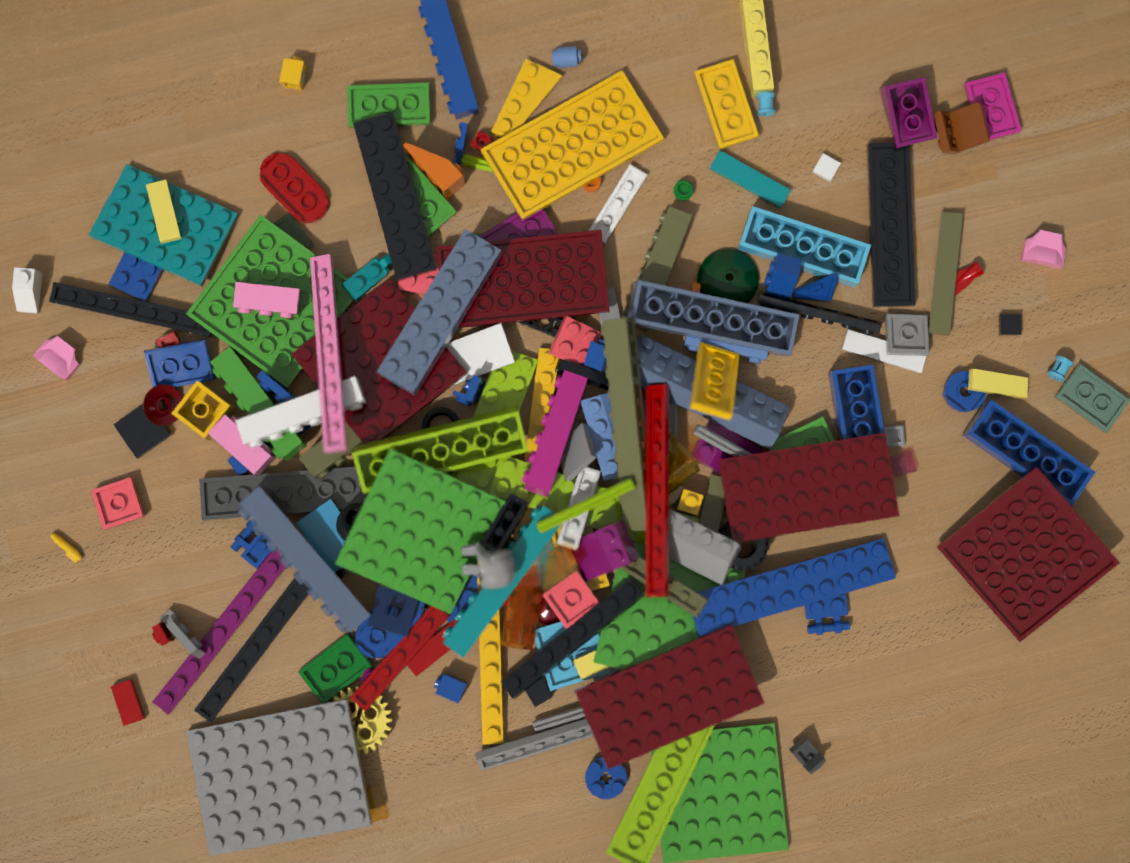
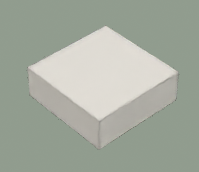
(826, 167)

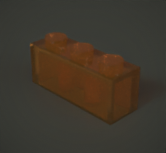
(521, 617)

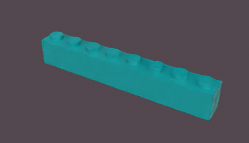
(488, 601)

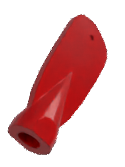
(966, 276)

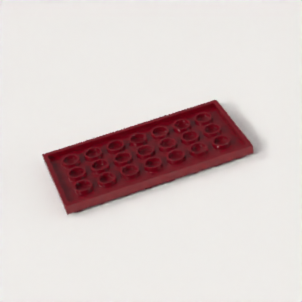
(541, 279)
(808, 488)
(669, 696)

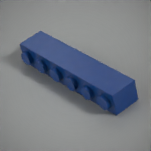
(450, 58)

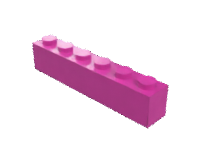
(555, 433)

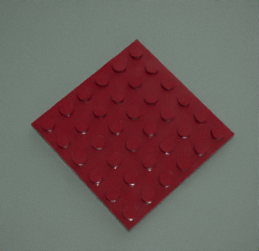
(364, 341)
(1028, 554)

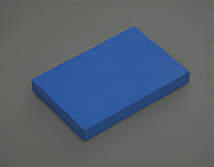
(180, 364)

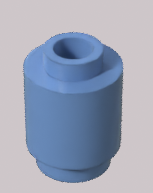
(566, 56)

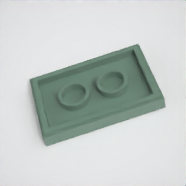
(1092, 398)

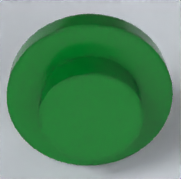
(683, 190)

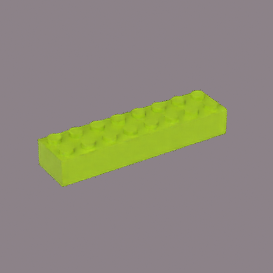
(448, 445)

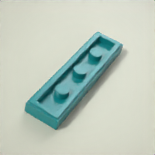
(749, 179)

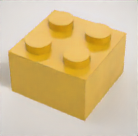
(202, 409)

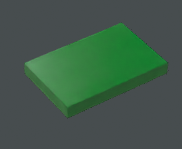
(335, 668)

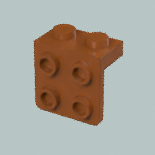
(961, 128)

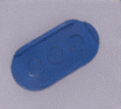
(378, 642)

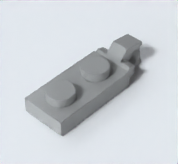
(181, 632)

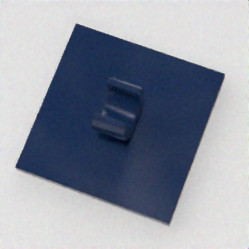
(392, 611)

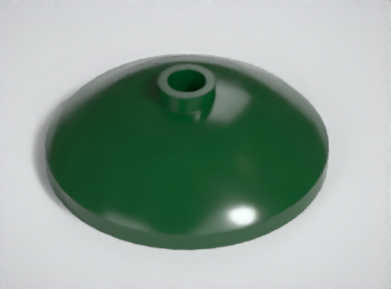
(732, 262)

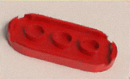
(294, 188)

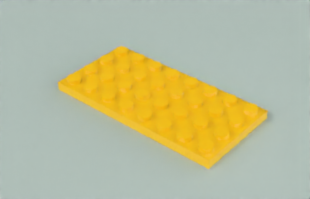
(572, 145)

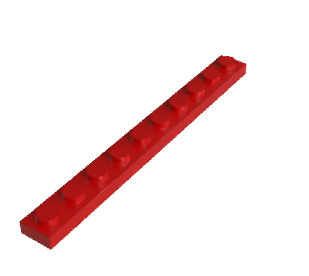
(657, 490)

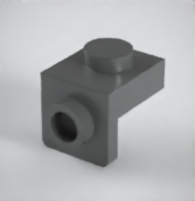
(807, 755)

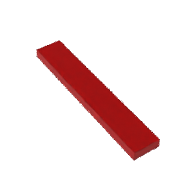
(432, 651)
(399, 658)

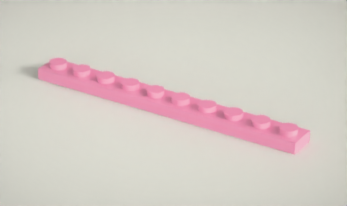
(328, 354)

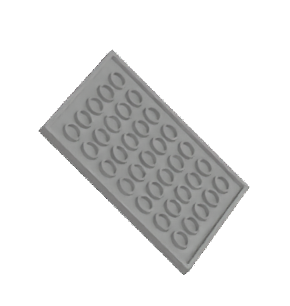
(279, 777)

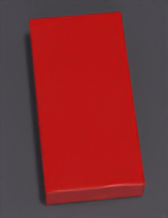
(127, 702)

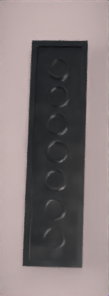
(394, 196)
(890, 225)

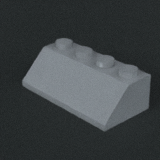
(700, 548)

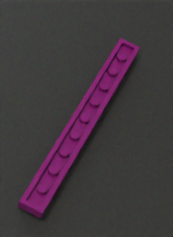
(220, 633)

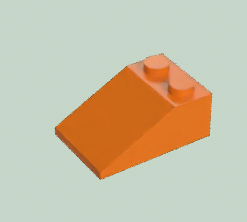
(440, 171)

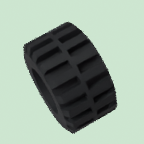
(754, 558)

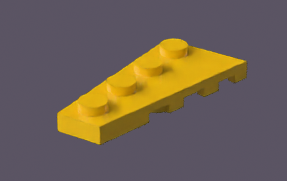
(527, 93)

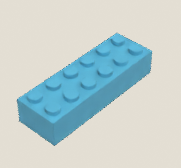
(819, 249)

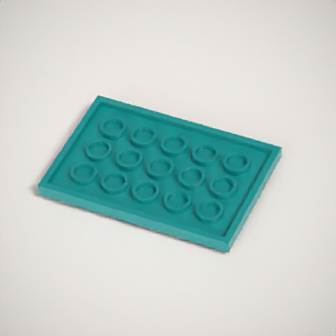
(130, 227)

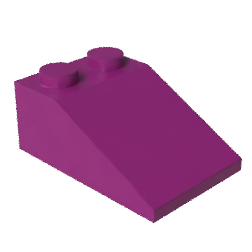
(909, 112)
(709, 455)
(605, 551)

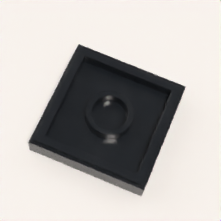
(141, 433)

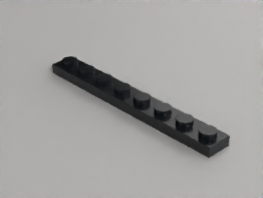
(125, 308)
(573, 638)
(252, 650)

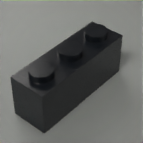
(504, 524)

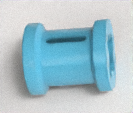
(766, 104)
(1060, 368)

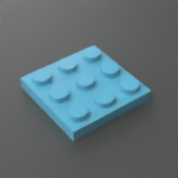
(566, 672)

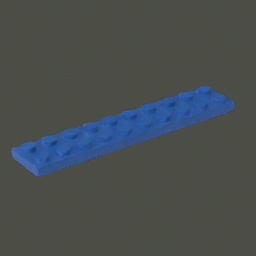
(794, 586)

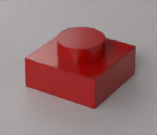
(168, 339)
(161, 634)

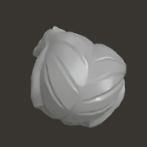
(495, 569)

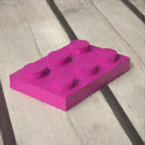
(997, 104)

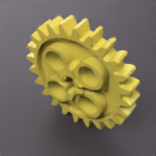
(375, 725)

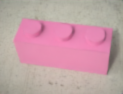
(266, 299)
(228, 436)

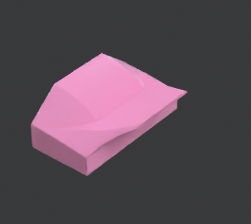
(1044, 249)
(58, 357)

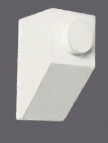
(27, 289)

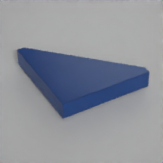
(461, 143)
(819, 290)

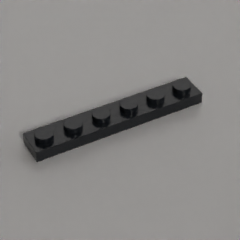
(827, 315)

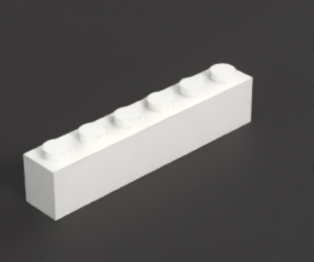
(294, 415)

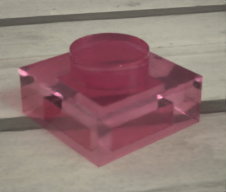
(903, 464)

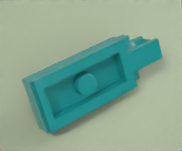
(367, 277)

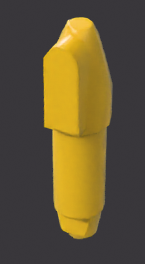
(71, 551)

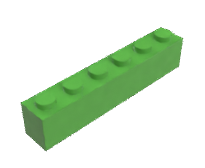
(252, 397)

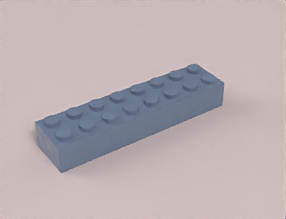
(440, 312)
(712, 318)
(754, 413)
(303, 560)

